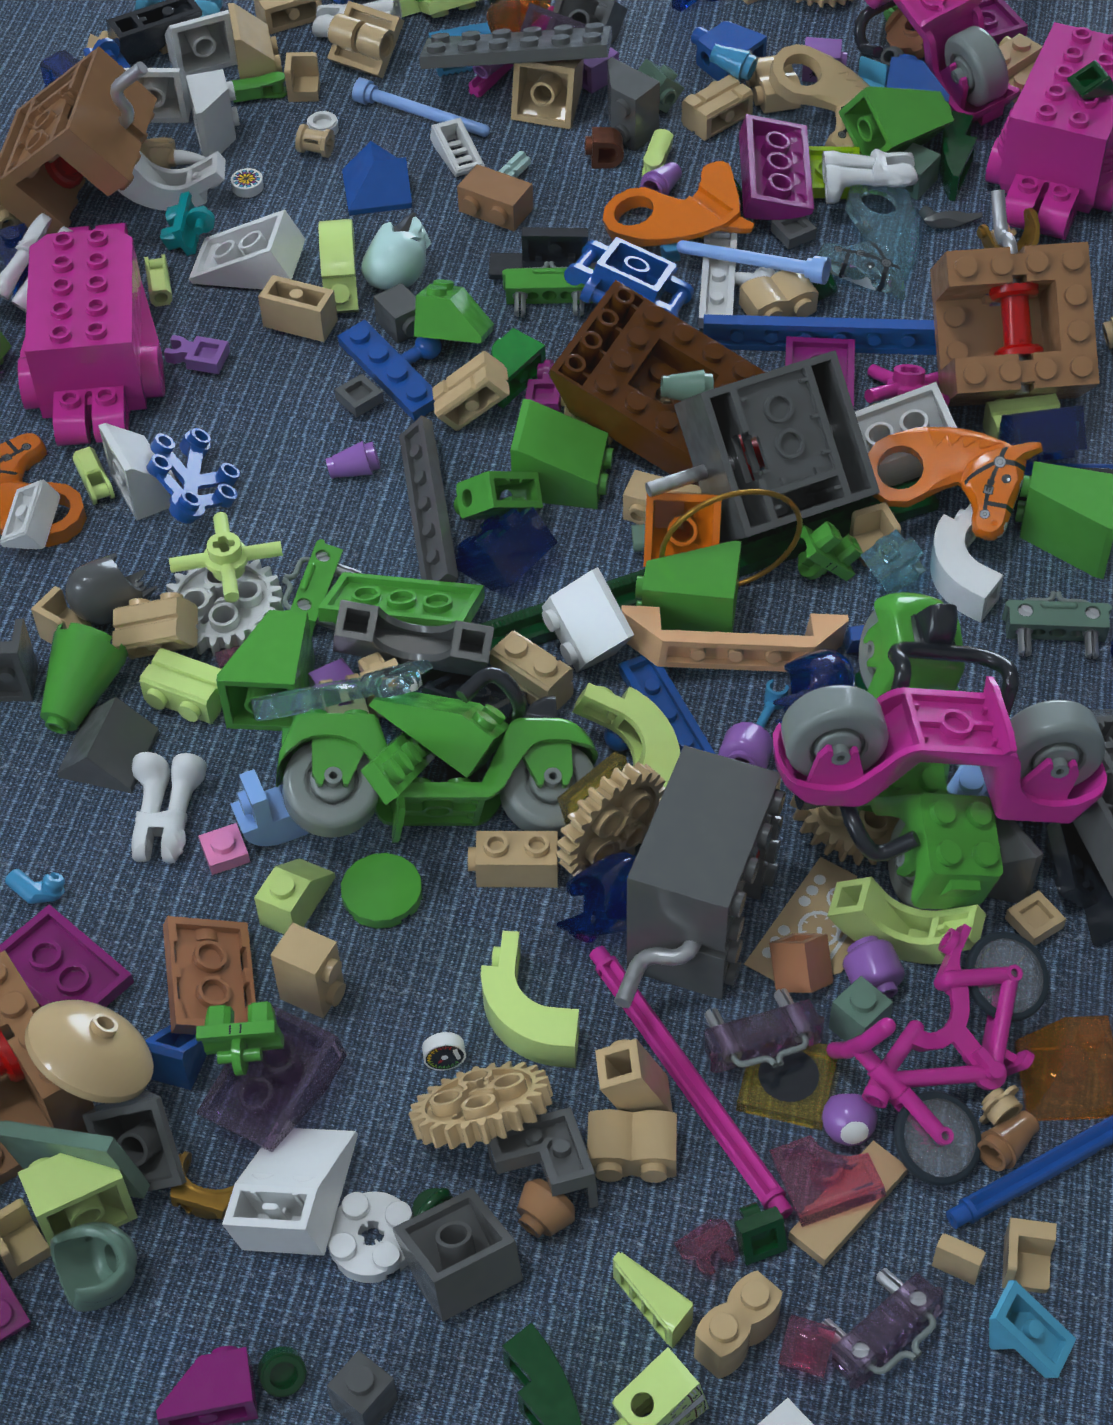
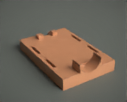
(206, 970)

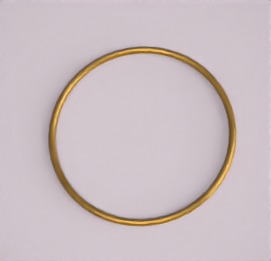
(739, 493)

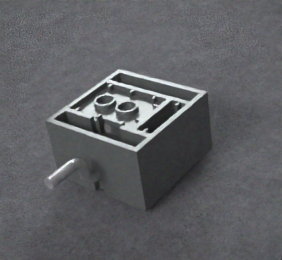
(803, 440)
(693, 872)

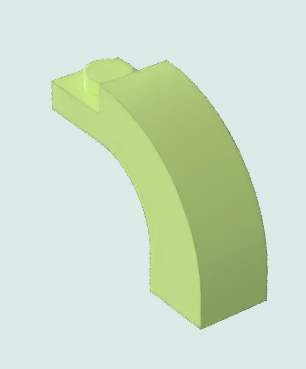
(338, 262)
(636, 722)
(865, 909)
(523, 1025)

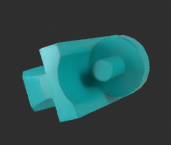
(186, 225)

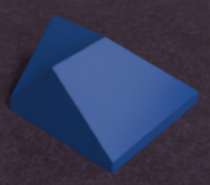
(376, 182)

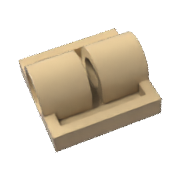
(363, 38)

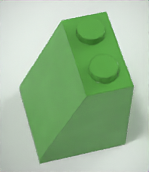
(894, 118)
(565, 454)
(1069, 514)
(693, 588)
(269, 661)

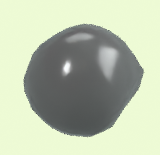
(101, 587)

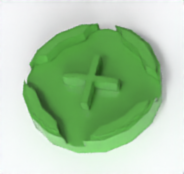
(381, 890)

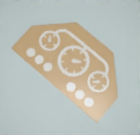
(807, 914)

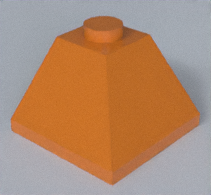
(694, 533)

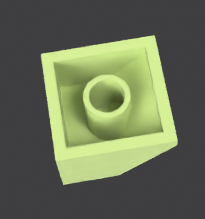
(75, 1192)

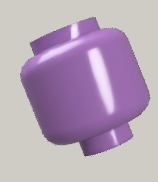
(748, 744)
(876, 962)

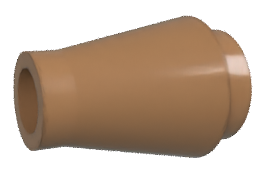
(1007, 1141)

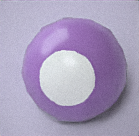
(849, 1119)

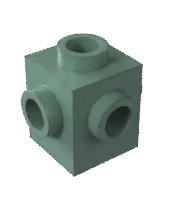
(669, 86)

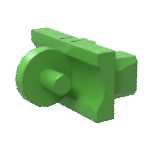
(827, 552)
(240, 1041)

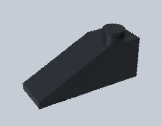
(143, 31)

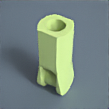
(657, 150)
(158, 281)
(93, 474)

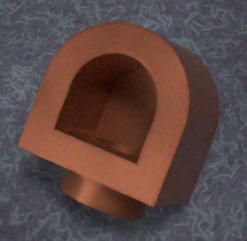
(605, 147)

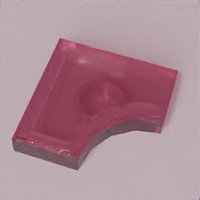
(824, 1182)

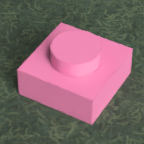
(224, 848)

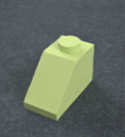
(291, 894)

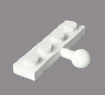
(720, 277)

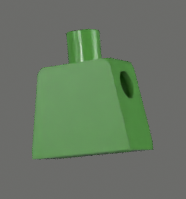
(480, 495)

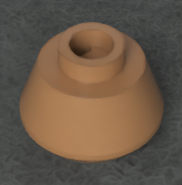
(541, 1211)

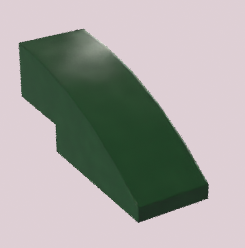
(957, 153)
(545, 1390)

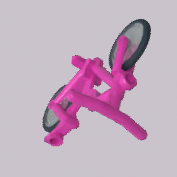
(935, 1129)

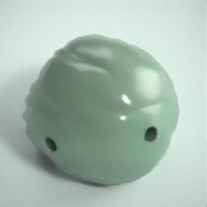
(94, 1264)

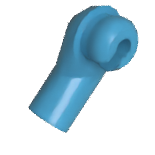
(47, 890)

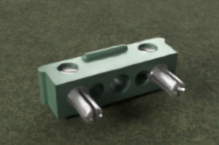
(1057, 621)

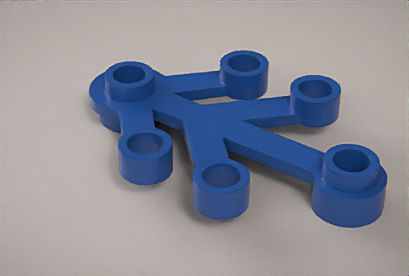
(185, 502)

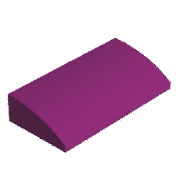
(775, 169)

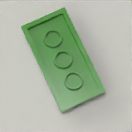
(405, 598)

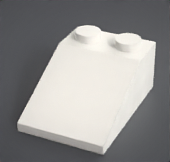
(250, 253)

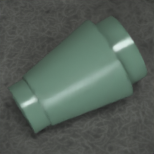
(686, 384)

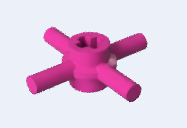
(902, 380)

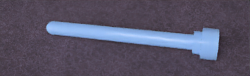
(366, 92)
(815, 269)

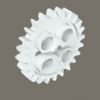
(227, 623)

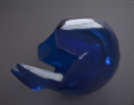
(816, 671)
(603, 895)

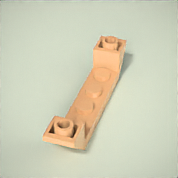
(728, 649)

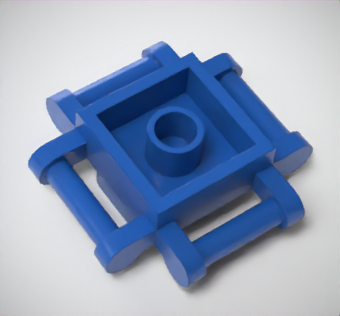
(631, 266)

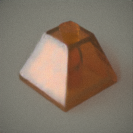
(1069, 1070)

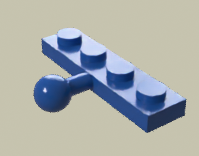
(392, 370)
(659, 688)

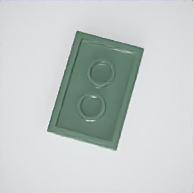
(34, 1142)

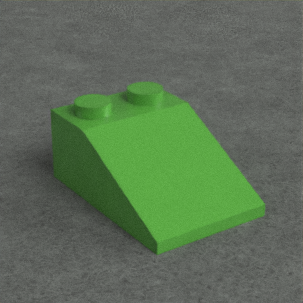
(448, 727)

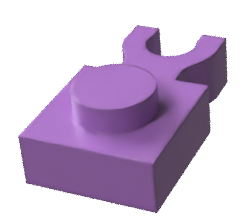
(200, 355)

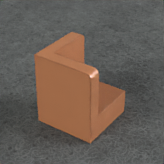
(801, 962)

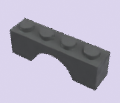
(449, 648)

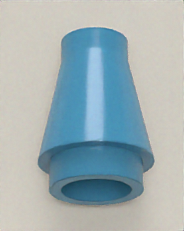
(734, 61)

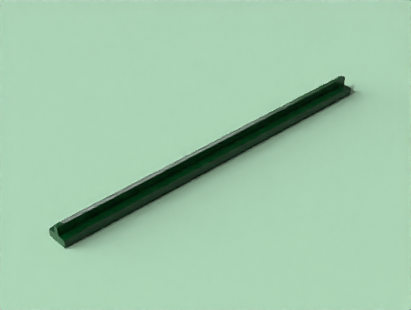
(756, 554)

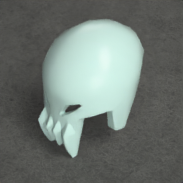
(396, 256)

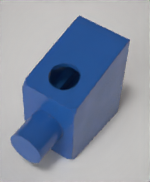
(726, 35)

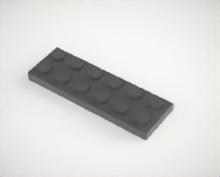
(516, 47)

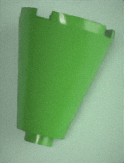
(78, 674)

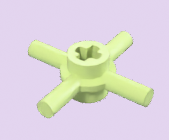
(225, 557)

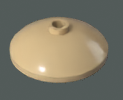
(89, 1051)

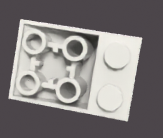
(291, 1194)

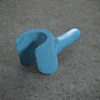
(670, 252)
(769, 707)

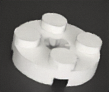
(348, 1246)

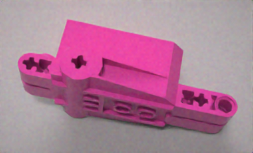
(88, 333)

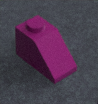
(213, 1391)

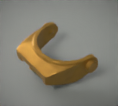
(1029, 237)
(198, 1200)

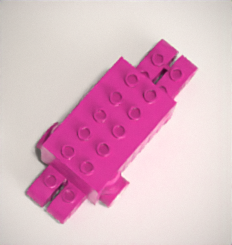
(1055, 143)

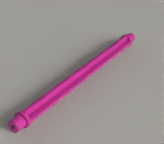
(694, 1088)

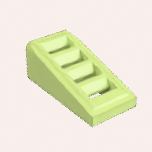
(659, 1303)

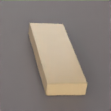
(827, 1236)

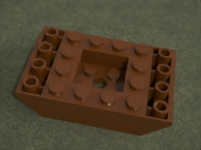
(617, 367)

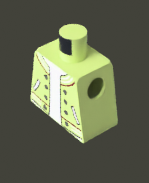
(664, 1391)

